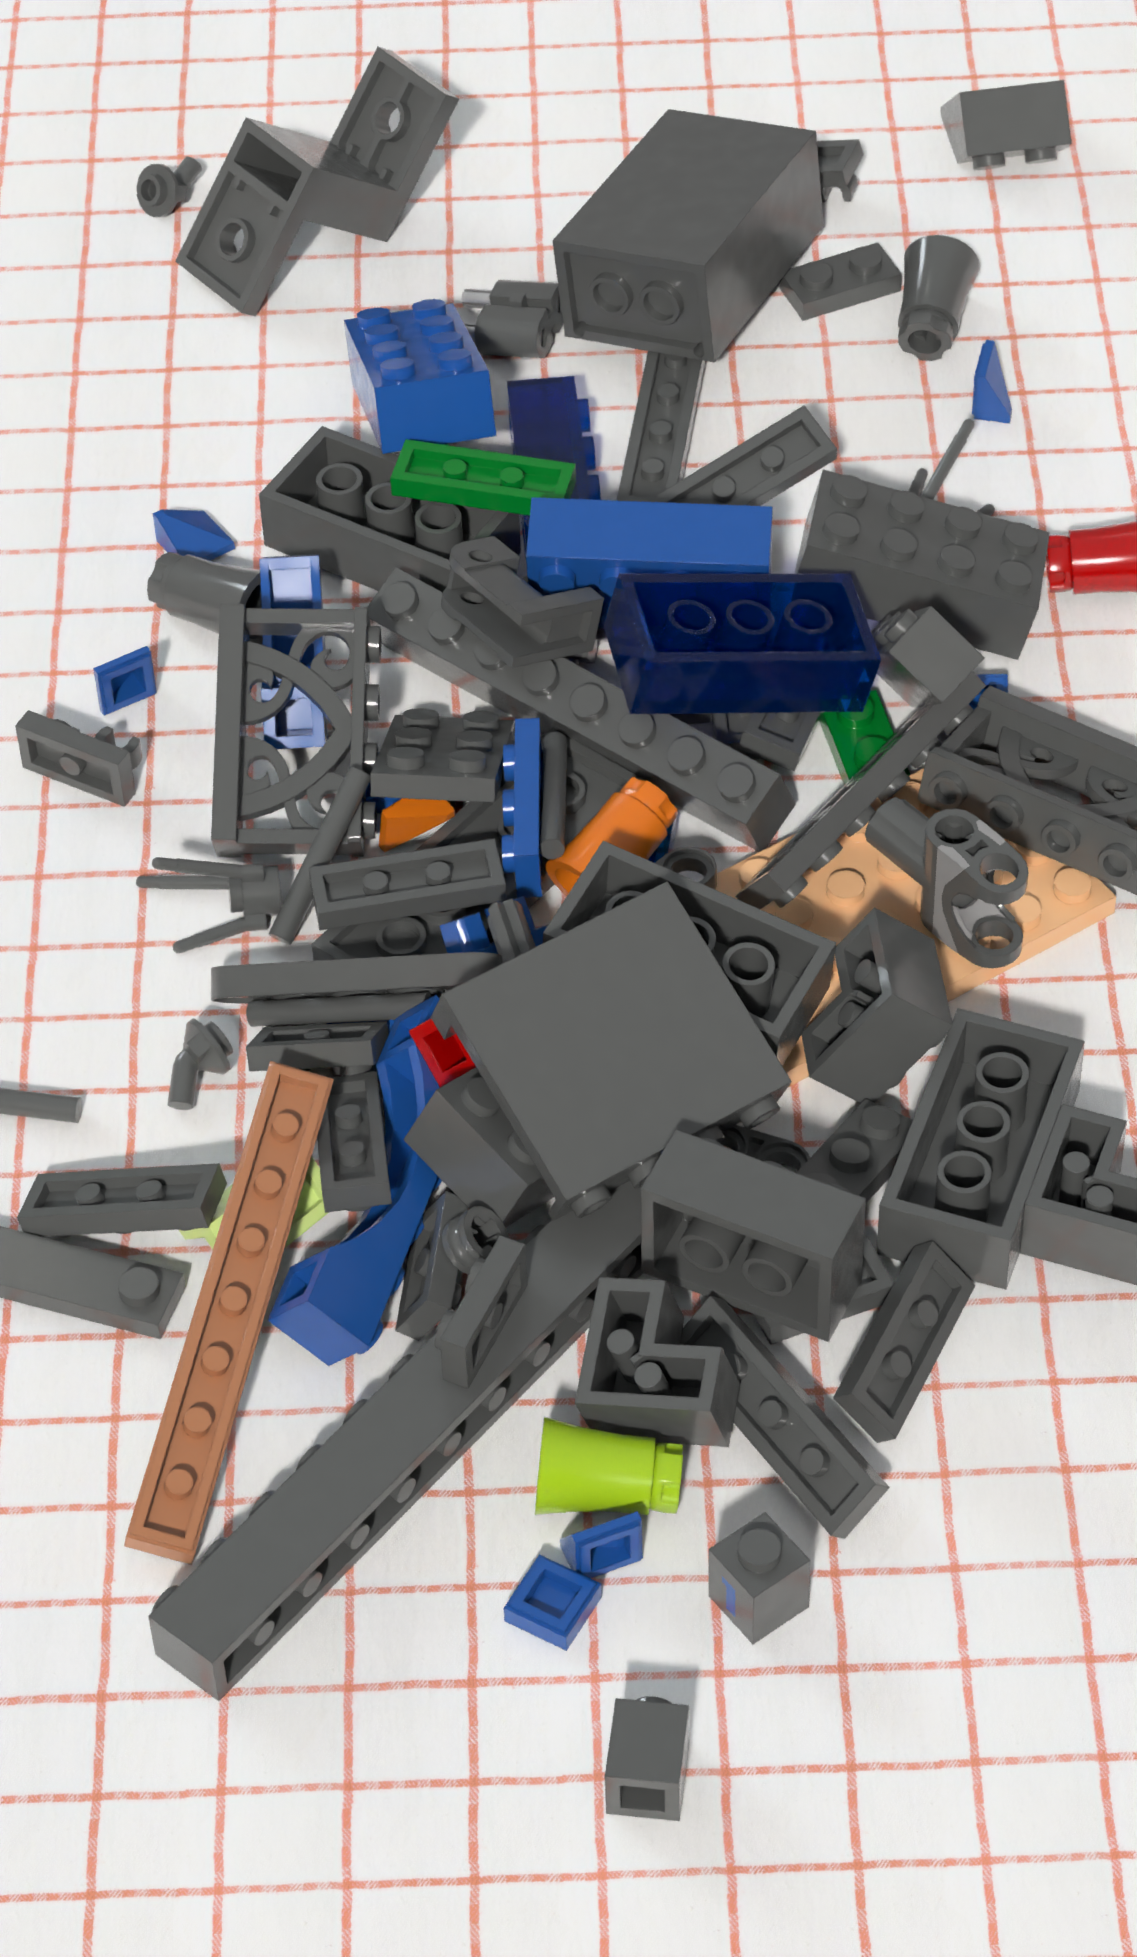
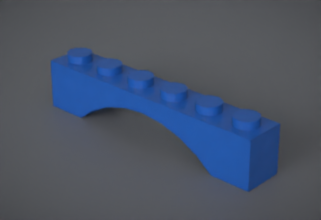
(339, 1294)

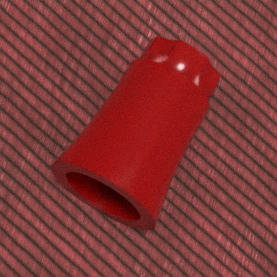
(1093, 560)

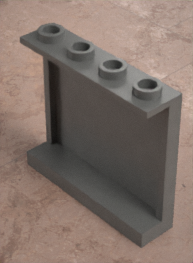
(614, 1047)

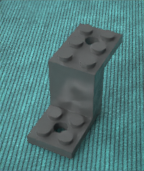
(287, 177)

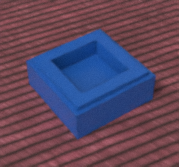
(553, 1602)

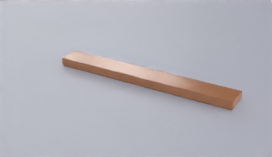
(228, 1315)

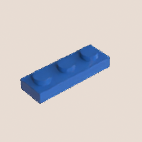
(523, 807)

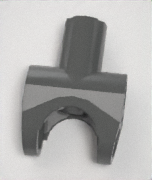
(955, 865)

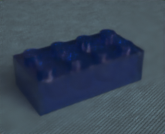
(741, 643)

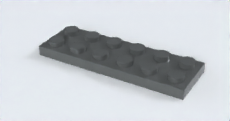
(588, 786)

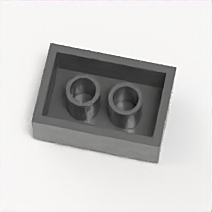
(752, 1234)

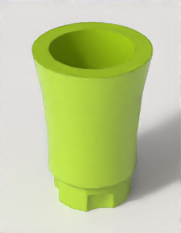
(605, 1472)

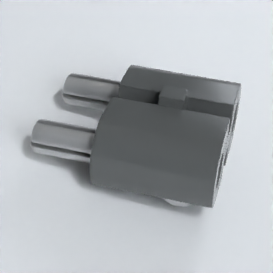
(515, 318)

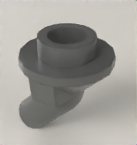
(162, 188)
(203, 1050)

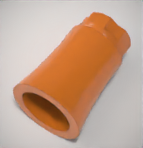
(629, 819)

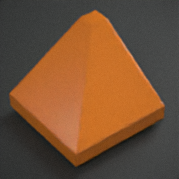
(411, 818)

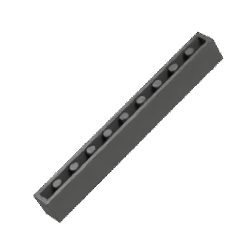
(384, 1459)

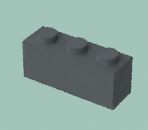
(923, 656)

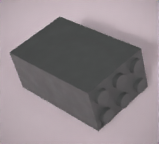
(689, 234)

